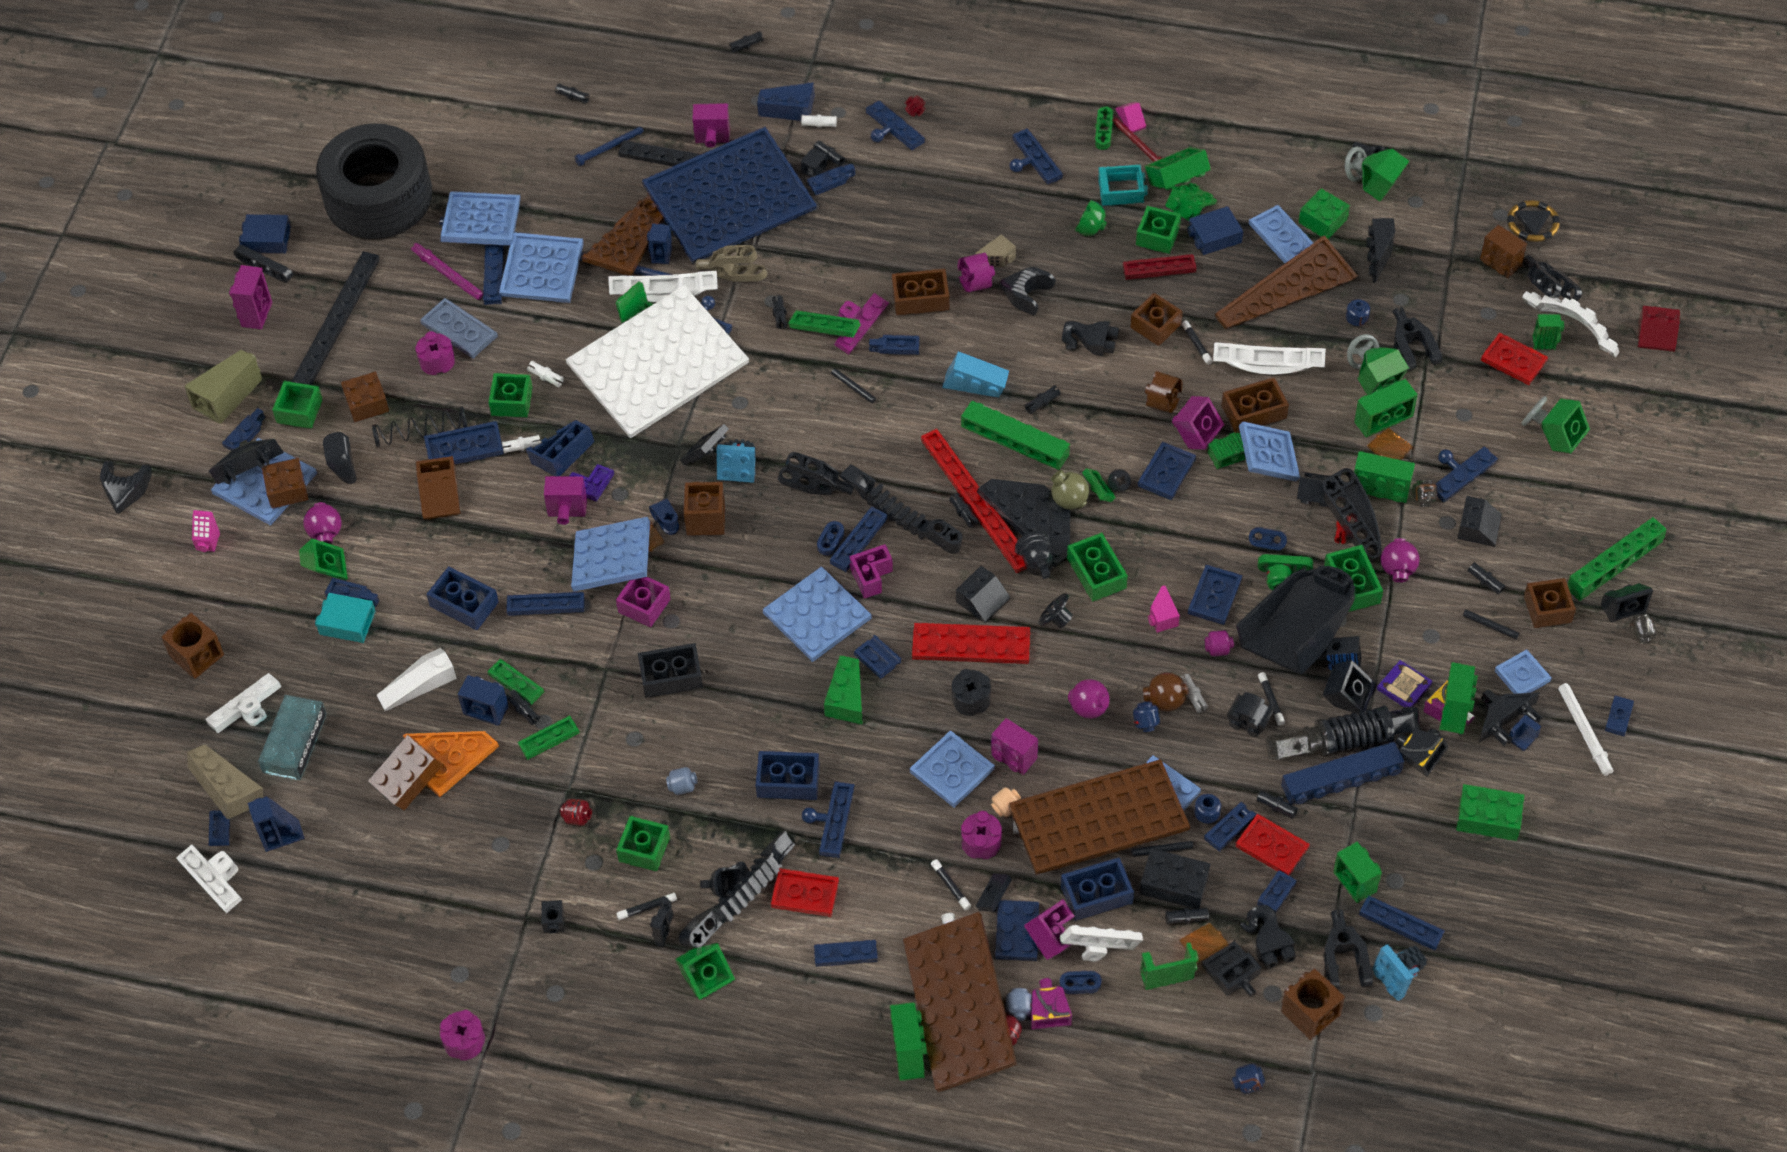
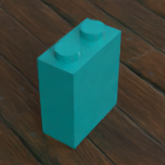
(345, 617)

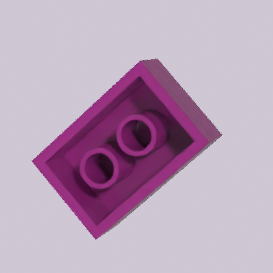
(251, 297)

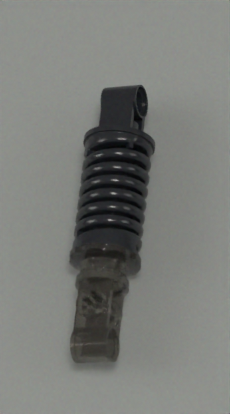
(1344, 732)

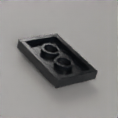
(705, 445)

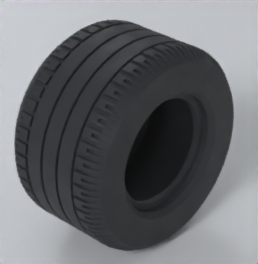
(377, 209)

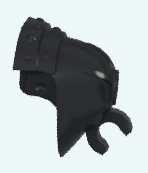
(1036, 553)
(725, 879)

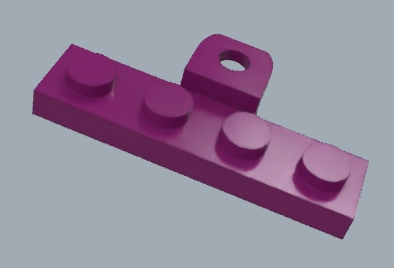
(867, 316)

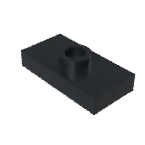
(993, 892)

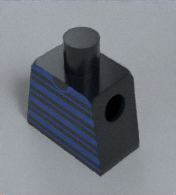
(1343, 650)

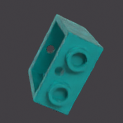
(1121, 173)

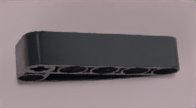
(1356, 506)

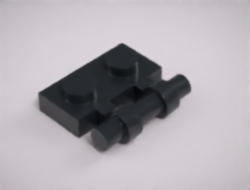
(661, 922)

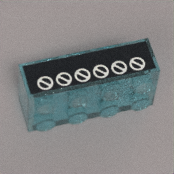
(292, 737)

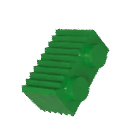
(1547, 331)
(1226, 450)

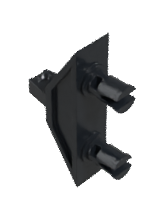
(244, 458)
(1503, 710)

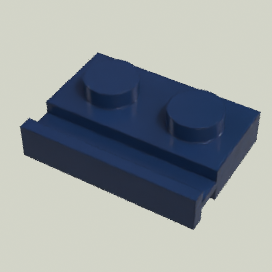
(877, 657)

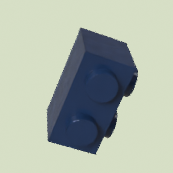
(660, 243)

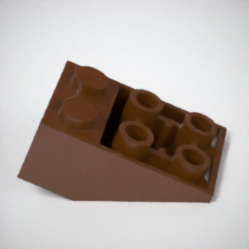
(438, 487)

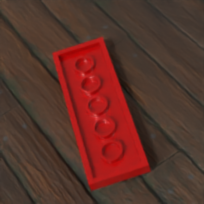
(971, 643)

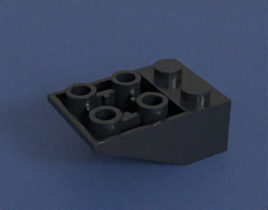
(1380, 245)

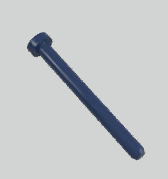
(580, 159)

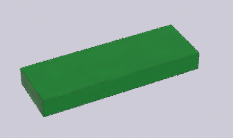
(514, 680)
(548, 737)

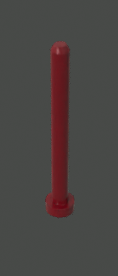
(1136, 140)

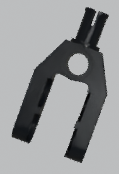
(1547, 277)
(1410, 330)
(821, 481)
(1354, 944)

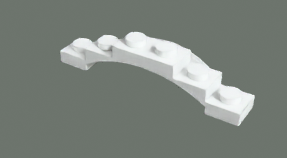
(661, 286)
(1573, 309)
(1269, 359)

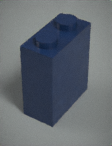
(1215, 230)
(266, 233)

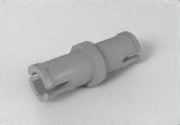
(1194, 694)

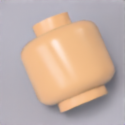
(1002, 799)

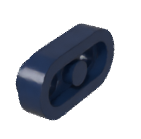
(830, 540)
(1267, 540)
(1079, 980)

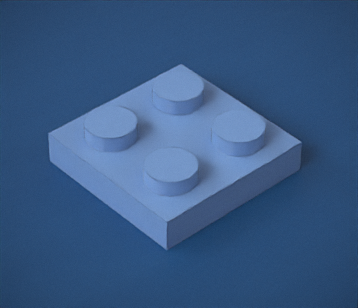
(1522, 673)

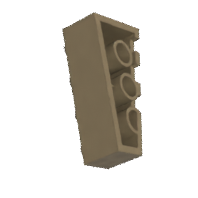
(222, 781)

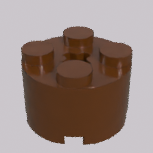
(1163, 392)

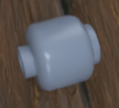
(681, 781)
(1019, 1003)

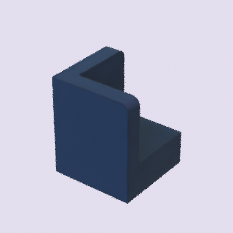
(1525, 732)

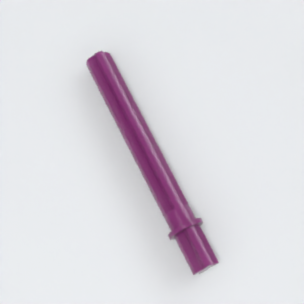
(428, 257)

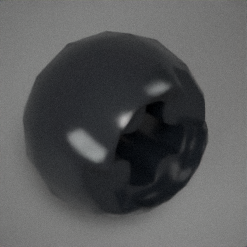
(1114, 484)

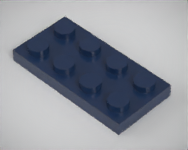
(466, 443)

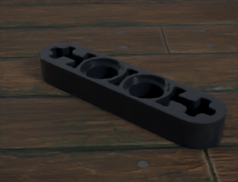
(268, 265)

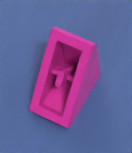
(1132, 116)

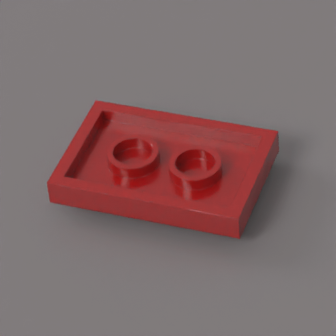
(1514, 358)
(1272, 845)
(805, 892)

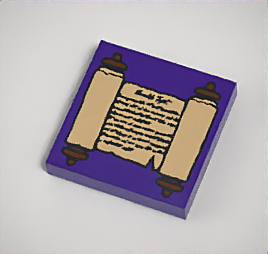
(1404, 685)

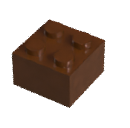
(1503, 251)
(1156, 319)
(365, 396)
(285, 483)
(1549, 603)

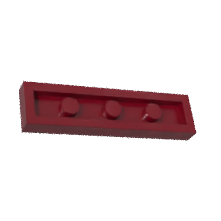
(1159, 266)

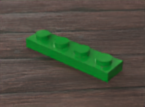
(824, 323)

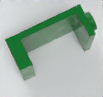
(1168, 973)

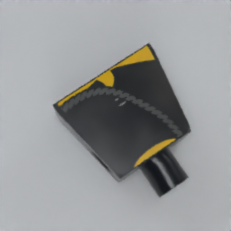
(1422, 750)

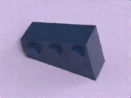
(274, 824)

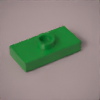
(1098, 485)

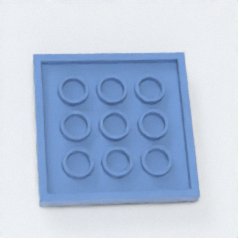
(480, 218)
(541, 267)
(250, 492)
(610, 554)
(817, 614)

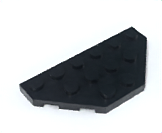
(1030, 509)

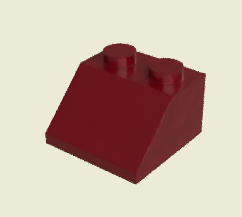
(1658, 328)

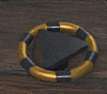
(1533, 220)

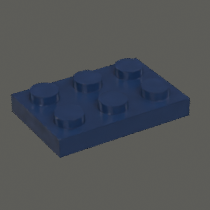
(1166, 470)
(1215, 594)
(1012, 937)

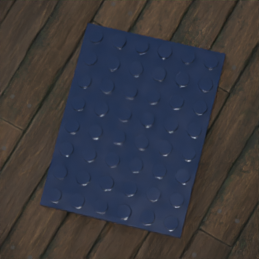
(729, 194)

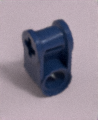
(665, 516)

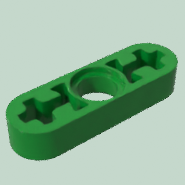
(1104, 133)
(1295, 562)

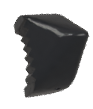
(1024, 281)
(339, 456)
(124, 490)

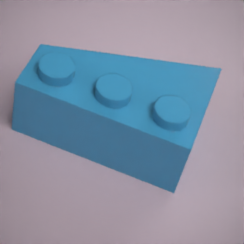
(975, 376)

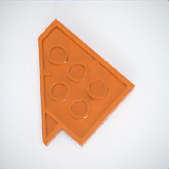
(458, 754)

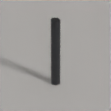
(858, 389)
(1491, 624)
(1165, 847)

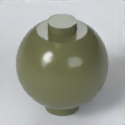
(1069, 490)

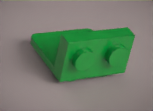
(1189, 200)
(632, 302)

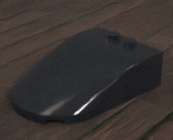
(1298, 617)

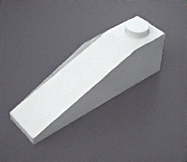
(421, 677)

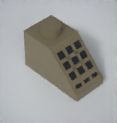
(999, 252)

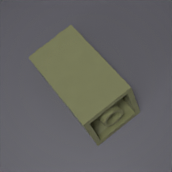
(224, 386)

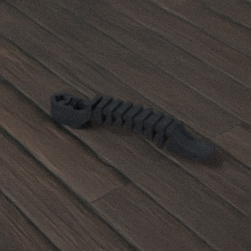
(949, 537)
(696, 933)

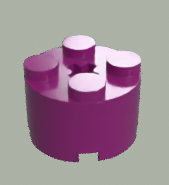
(975, 272)
(435, 353)
(981, 835)
(462, 1035)

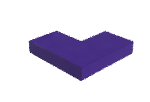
(596, 482)

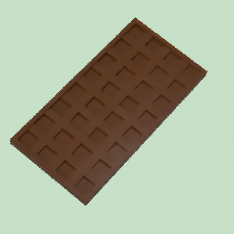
(1098, 816)
(959, 1002)

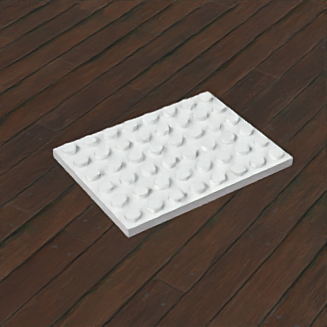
(657, 361)

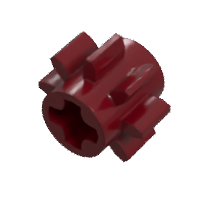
(915, 105)

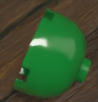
(1091, 220)

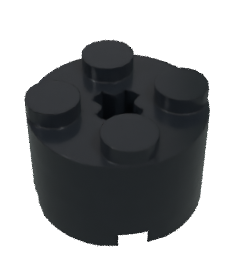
(971, 692)
(1249, 713)

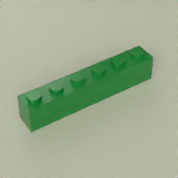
(1015, 435)

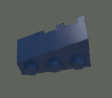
(786, 101)
(561, 450)

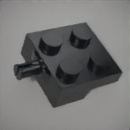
(1232, 969)

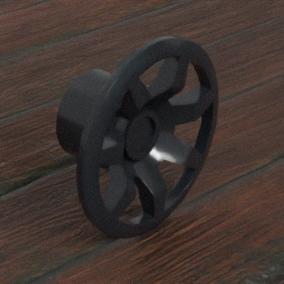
(1059, 614)

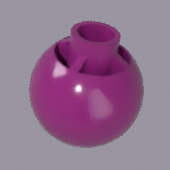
(322, 522)
(1400, 559)
(1089, 698)

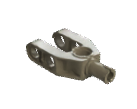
(728, 267)

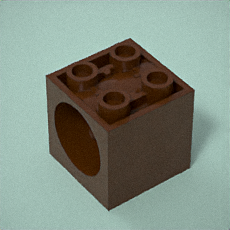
(704, 508)
(197, 657)
(1311, 1020)

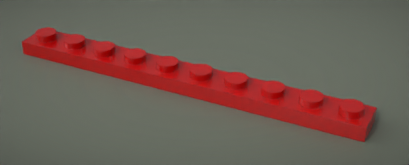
(967, 488)

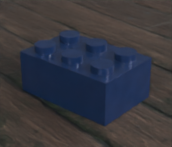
(462, 598)
(787, 775)
(1097, 889)

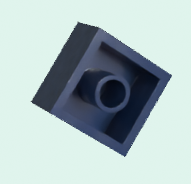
(483, 700)

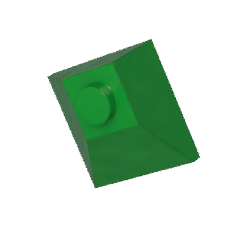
(324, 559)
(705, 969)

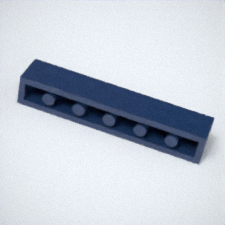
(1342, 773)

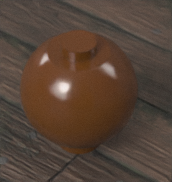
(1166, 691)

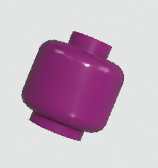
(1218, 643)

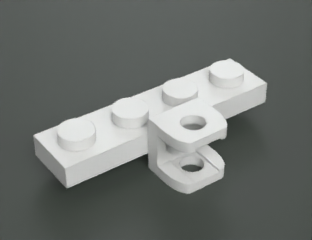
(245, 704)
(212, 875)
(1099, 939)

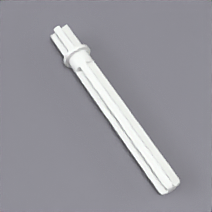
(1597, 751)

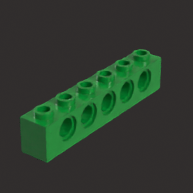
(1616, 559)

